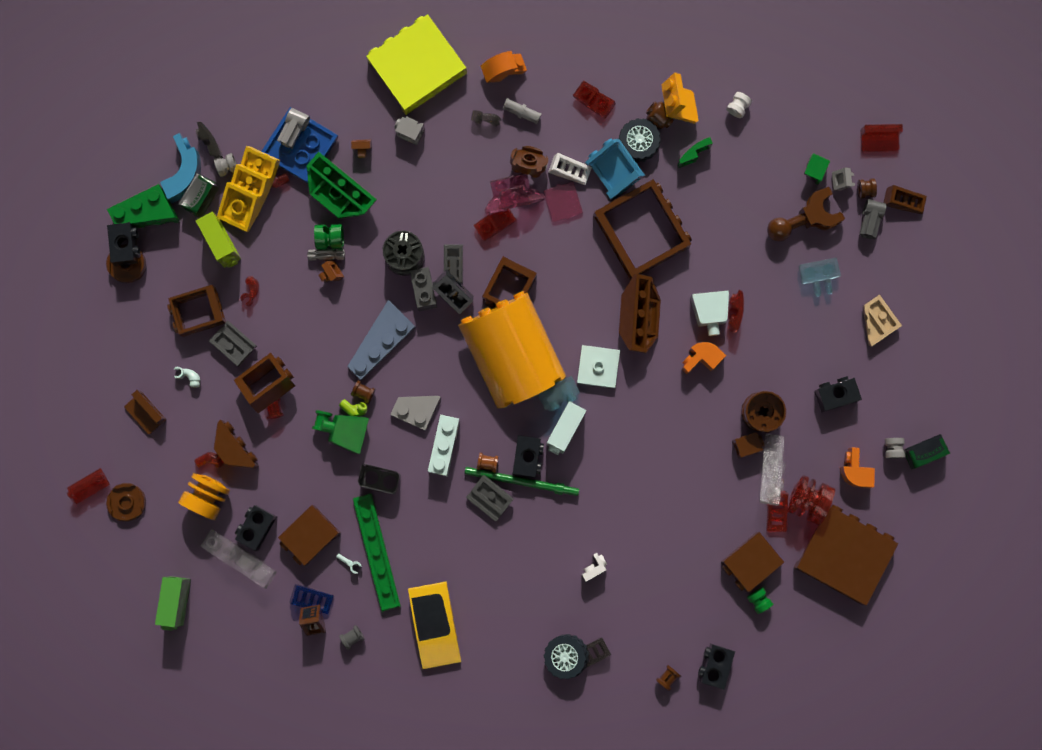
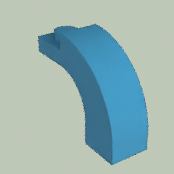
(191, 164)

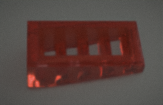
(784, 511)

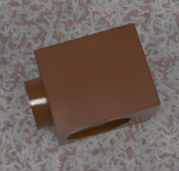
(748, 445)

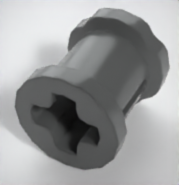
(352, 637)

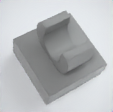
(842, 179)

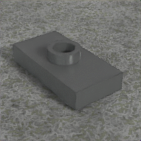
(454, 260)

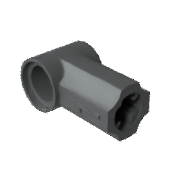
(873, 214)

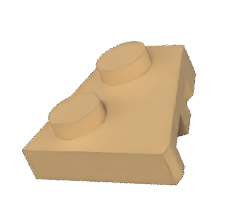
(879, 320)

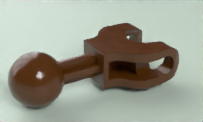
(811, 216)

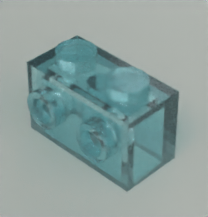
(562, 391)

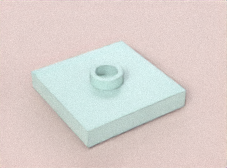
(598, 366)

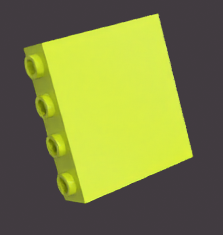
(416, 63)

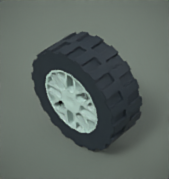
(640, 139)
(566, 656)

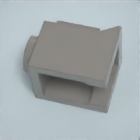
(409, 129)

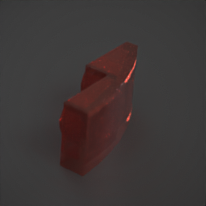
(594, 100)
(494, 223)
(737, 306)

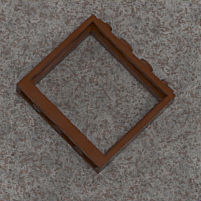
(616, 244)

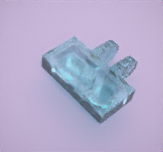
(820, 271)

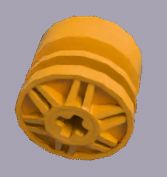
(204, 496)

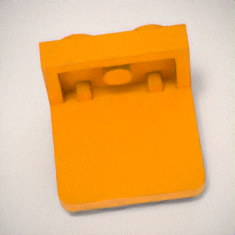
(679, 101)

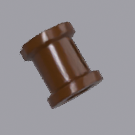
(363, 392)
(662, 680)

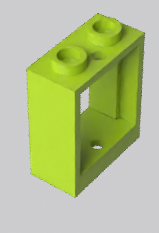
(218, 240)

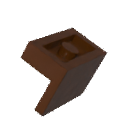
(144, 412)

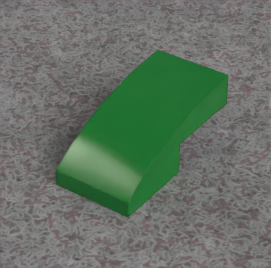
(691, 155)

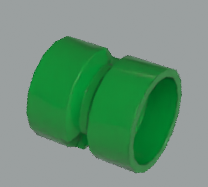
(329, 236)

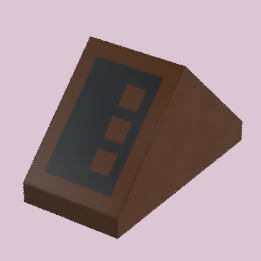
(312, 620)

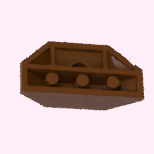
(640, 314)

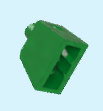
(346, 431)

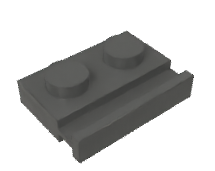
(233, 343)
(489, 498)

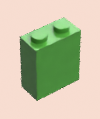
(172, 602)

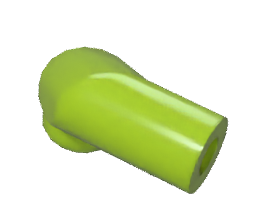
(353, 410)

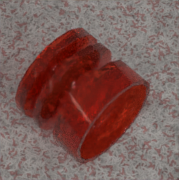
(807, 498)

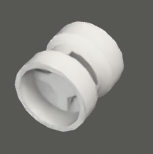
(739, 104)

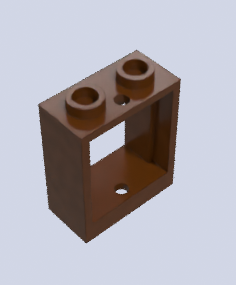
(514, 268)
(216, 307)
(270, 393)

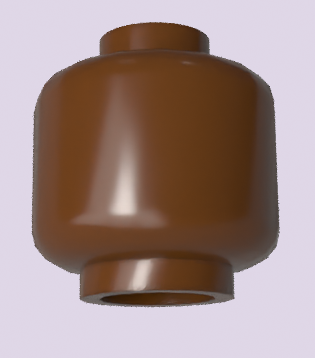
(657, 114)

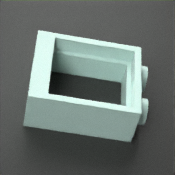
(565, 428)

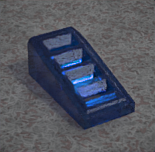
(297, 588)

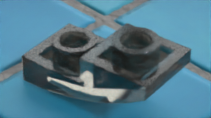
(207, 138)

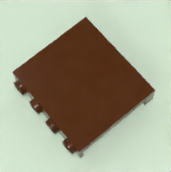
(847, 555)

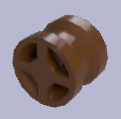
(867, 188)

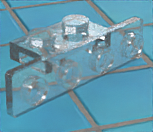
(772, 470)

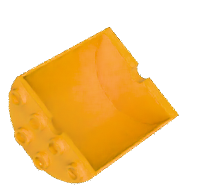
(512, 350)

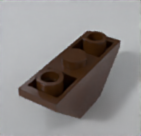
(231, 448)

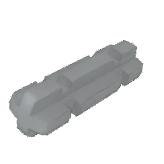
(326, 254)

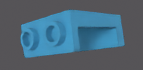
(615, 167)

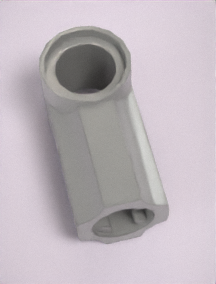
(295, 123)

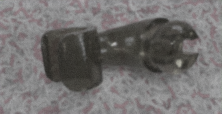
(479, 116)

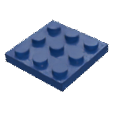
(309, 143)

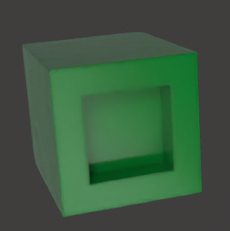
(816, 167)

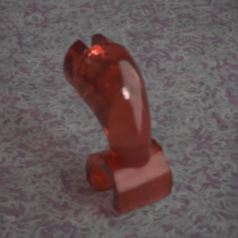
(254, 288)

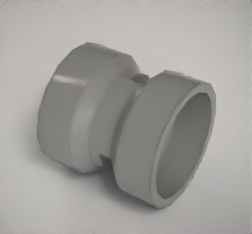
(225, 165)
(894, 448)

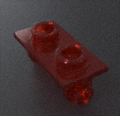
(88, 486)

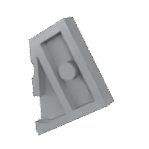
(416, 410)

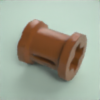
(487, 462)

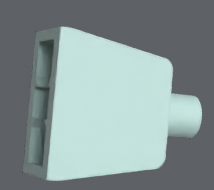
(711, 310)

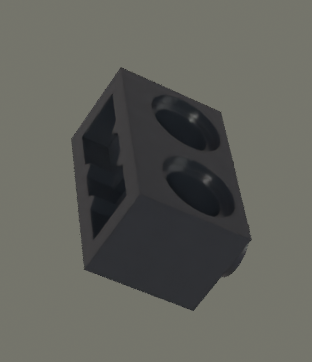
(260, 530)
(722, 667)

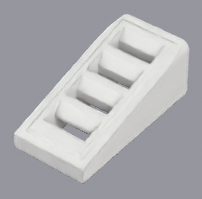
(572, 163)

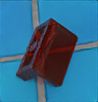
(880, 137)

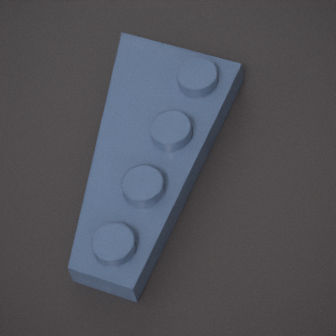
(381, 339)

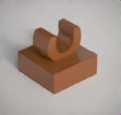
(361, 145)
(331, 272)

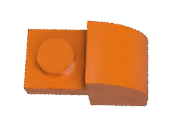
(502, 65)
(706, 353)
(853, 474)

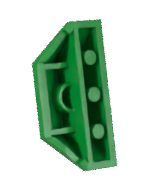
(336, 189)

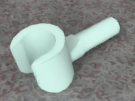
(348, 562)

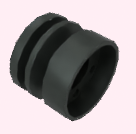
(397, 261)

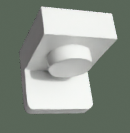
(592, 571)

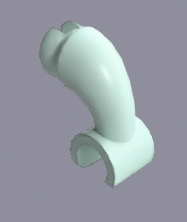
(192, 375)

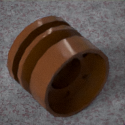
(774, 414)

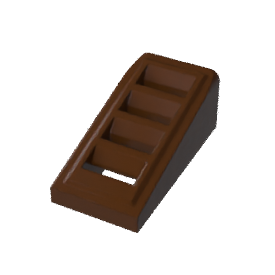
(893, 195)

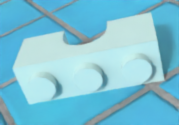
(443, 445)

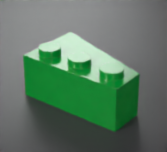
(144, 209)

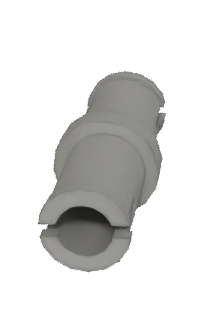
(522, 111)

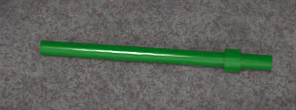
(558, 488)

